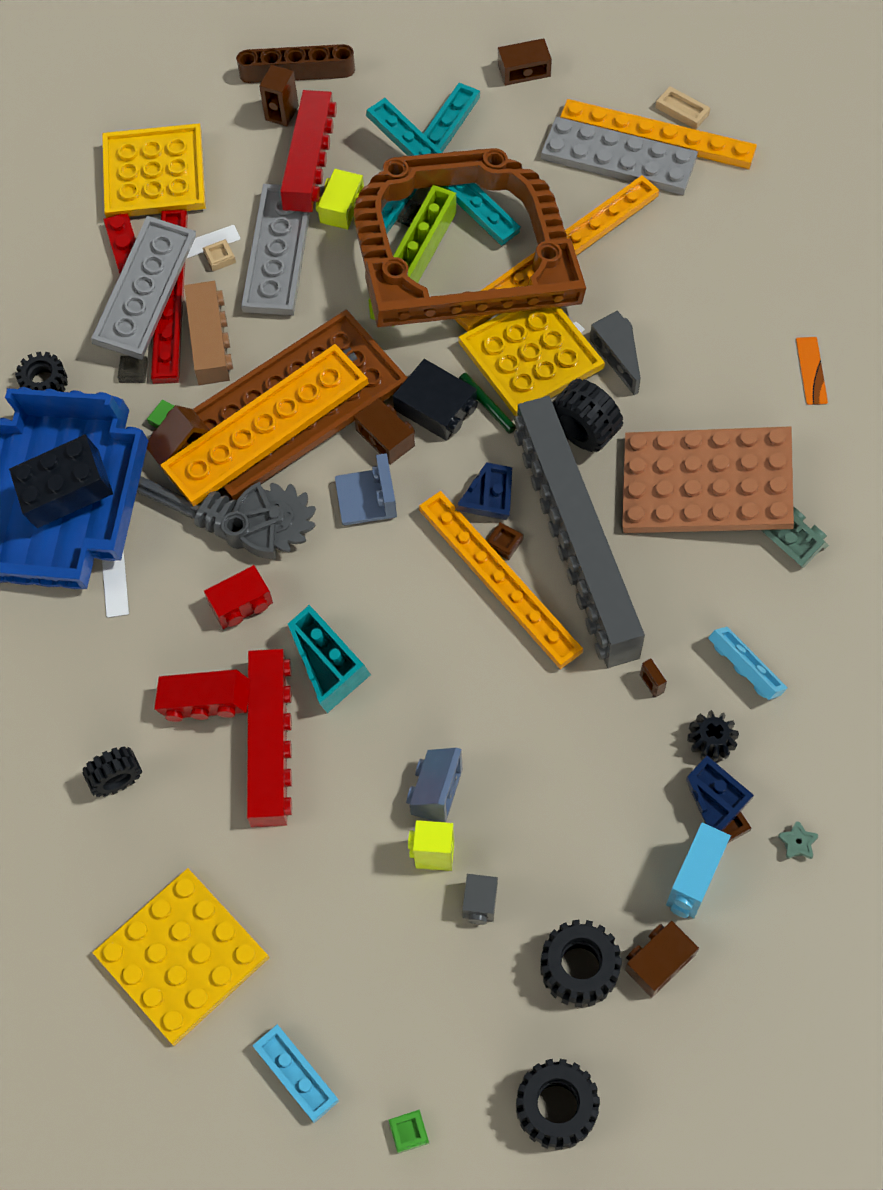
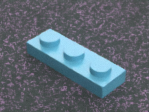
(747, 663)
(295, 1073)

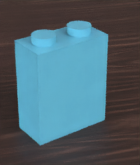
(697, 871)

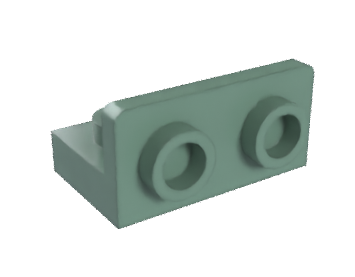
(801, 542)

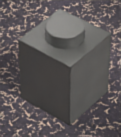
(480, 898)

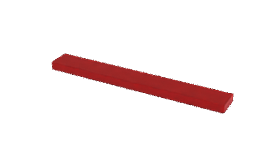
(169, 328)

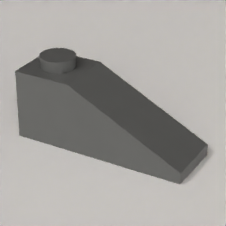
(616, 343)

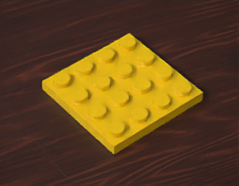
(153, 170)
(530, 354)
(181, 956)

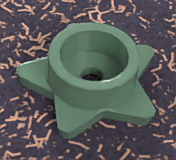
(794, 848)

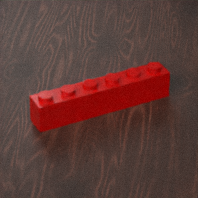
(307, 151)
(268, 739)

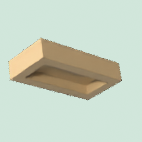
(682, 107)

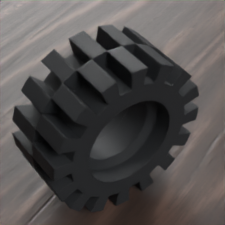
(38, 365)
(112, 771)

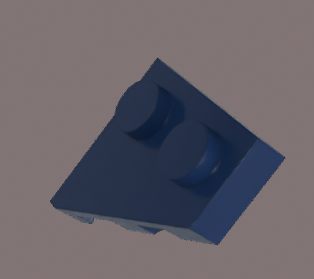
(489, 493)
(717, 794)

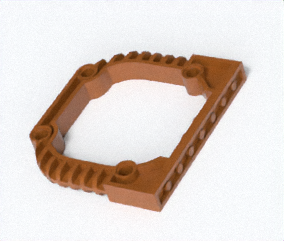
(403, 301)

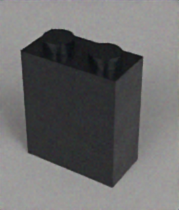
(435, 399)

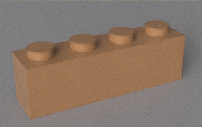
(207, 332)

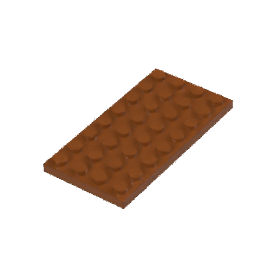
(345, 332)

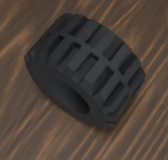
(587, 415)
(585, 937)
(566, 1076)

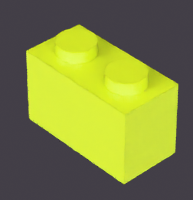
(339, 198)
(432, 845)

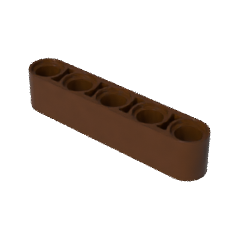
(305, 61)

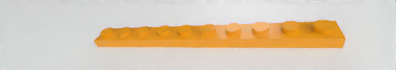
(582, 233)

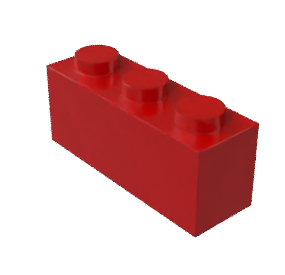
(202, 695)

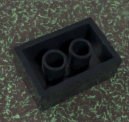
(60, 481)

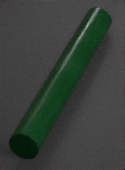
(490, 406)

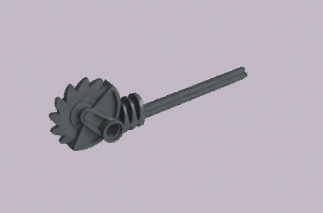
(265, 517)

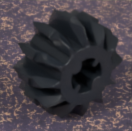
(711, 745)

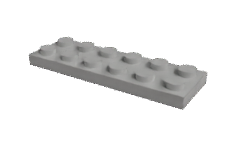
(619, 155)
(275, 256)
(143, 287)

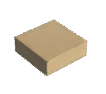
(219, 255)

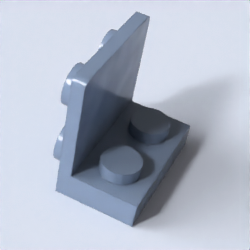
(367, 494)

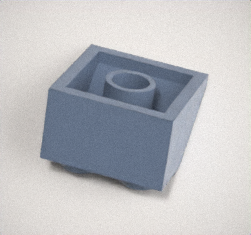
(436, 784)

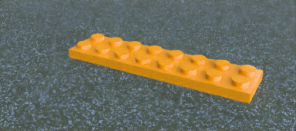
(264, 424)

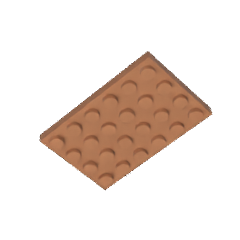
(708, 480)

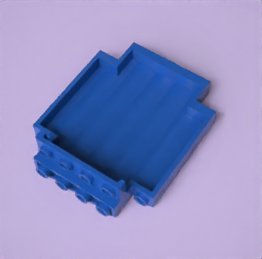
(66, 548)

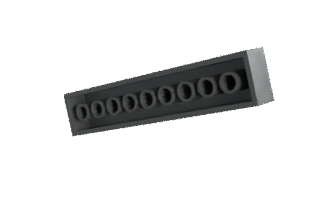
(579, 533)

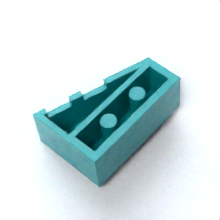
(328, 660)

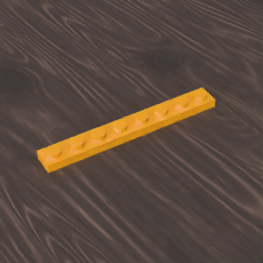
(707, 144)
(501, 580)

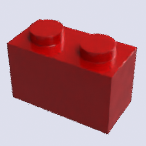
(238, 597)

